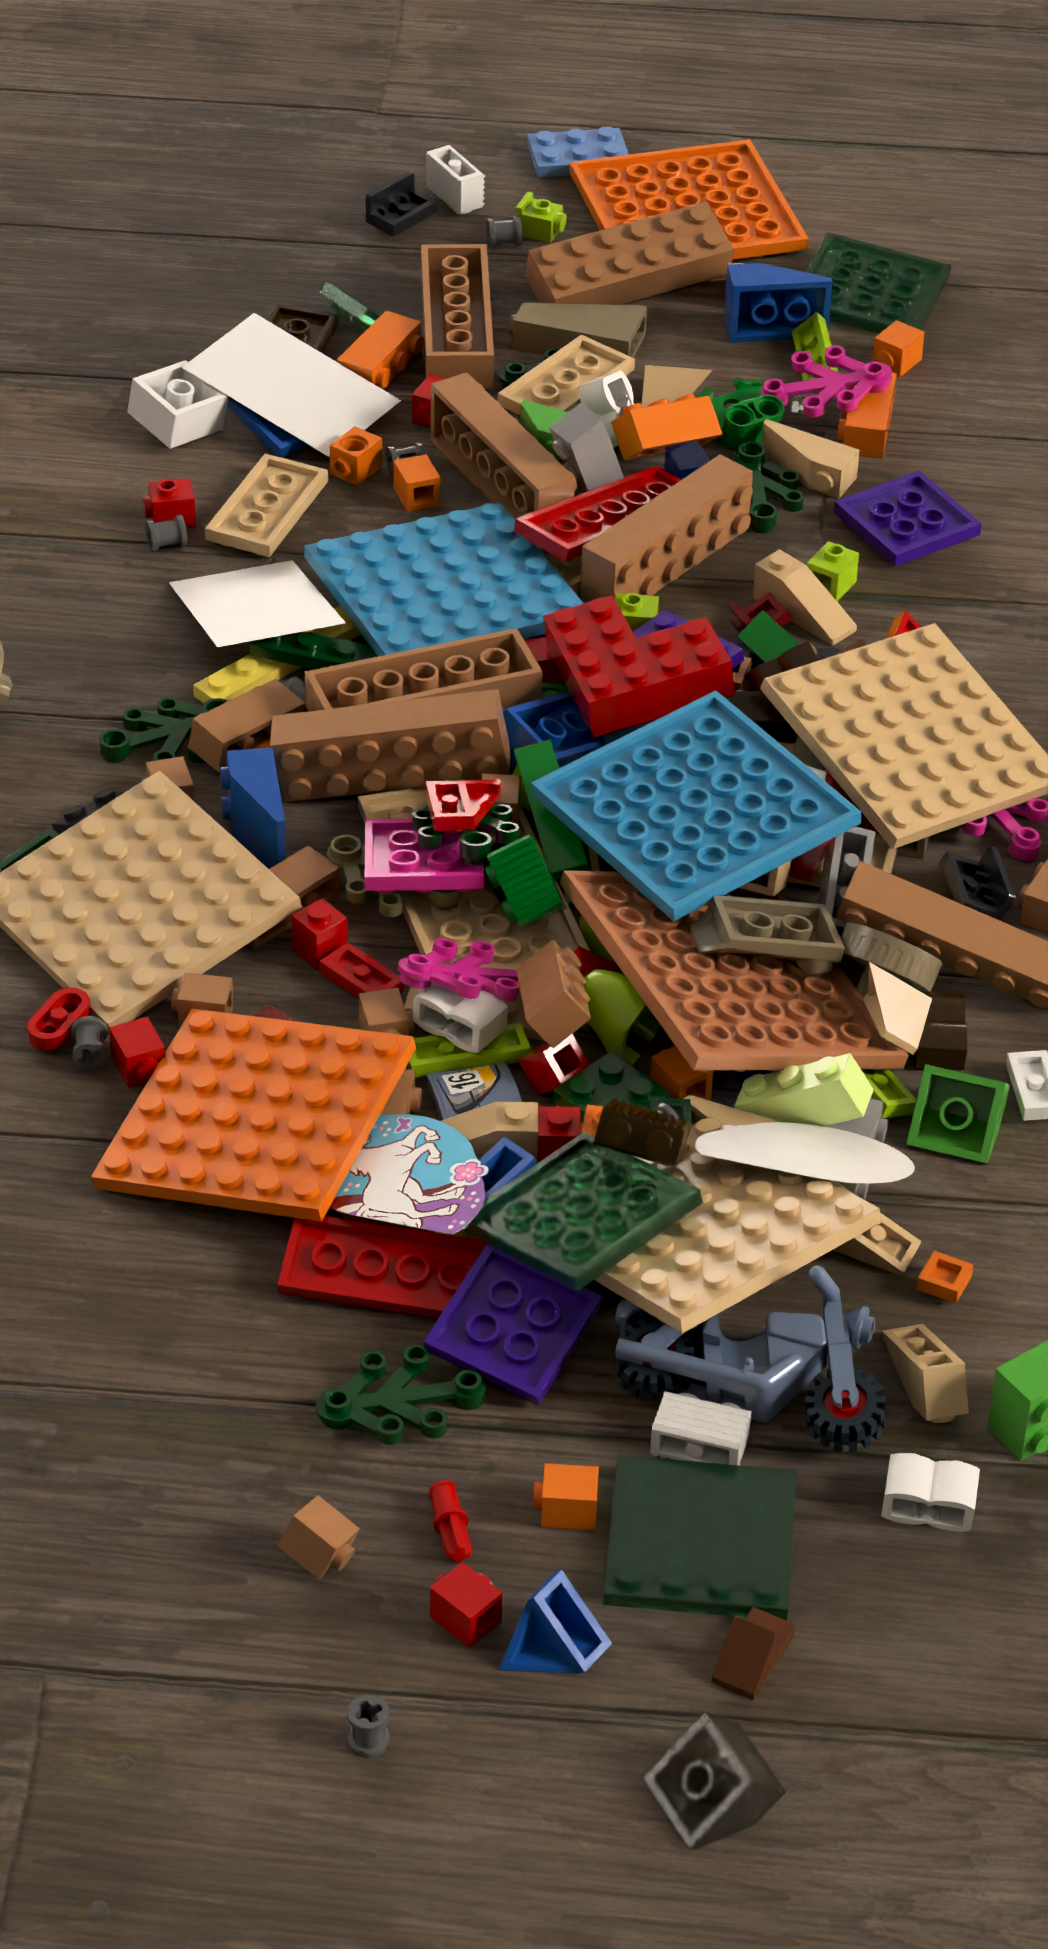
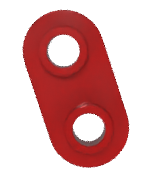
(52, 1023)

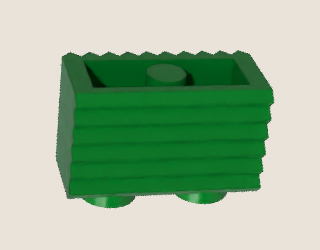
(525, 882)

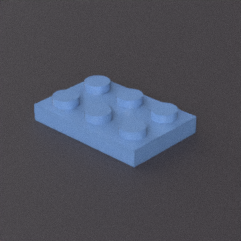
(555, 150)

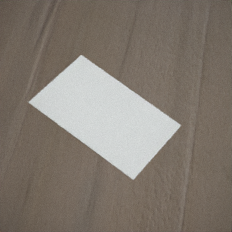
(290, 383)
(256, 603)

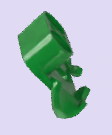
(746, 416)

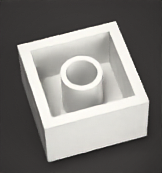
(176, 405)

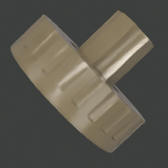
(890, 954)

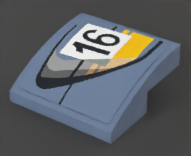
(471, 1088)

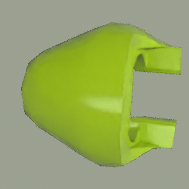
(615, 1010)

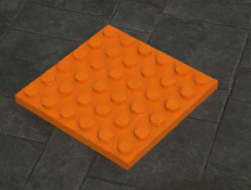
(723, 174)
(255, 1114)

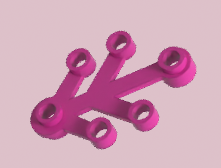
(867, 377)
(1024, 840)
(421, 970)

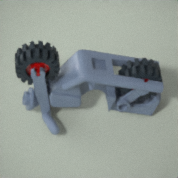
(764, 1370)

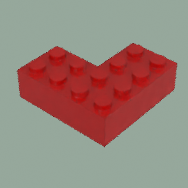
(630, 678)

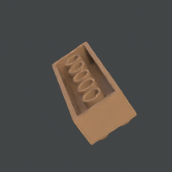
(632, 259)
(457, 312)
(495, 448)
(669, 532)
(449, 668)
(389, 745)

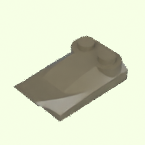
(772, 929)

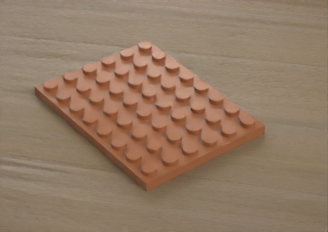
(727, 1006)

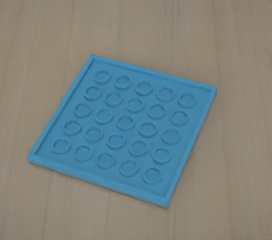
(441, 579)
(695, 804)

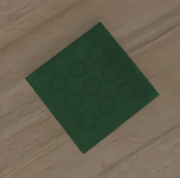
(878, 283)
(582, 1211)
(700, 1537)

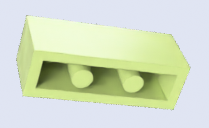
(809, 1093)

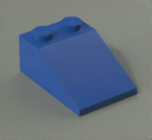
(772, 301)
(552, 719)
(254, 803)

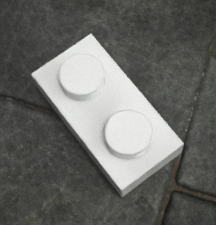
(1030, 1082)

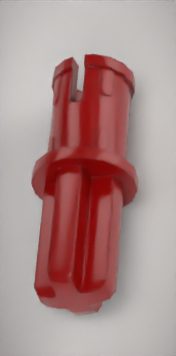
(450, 1520)

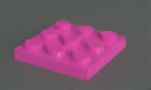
(399, 863)

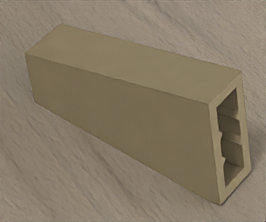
(557, 324)

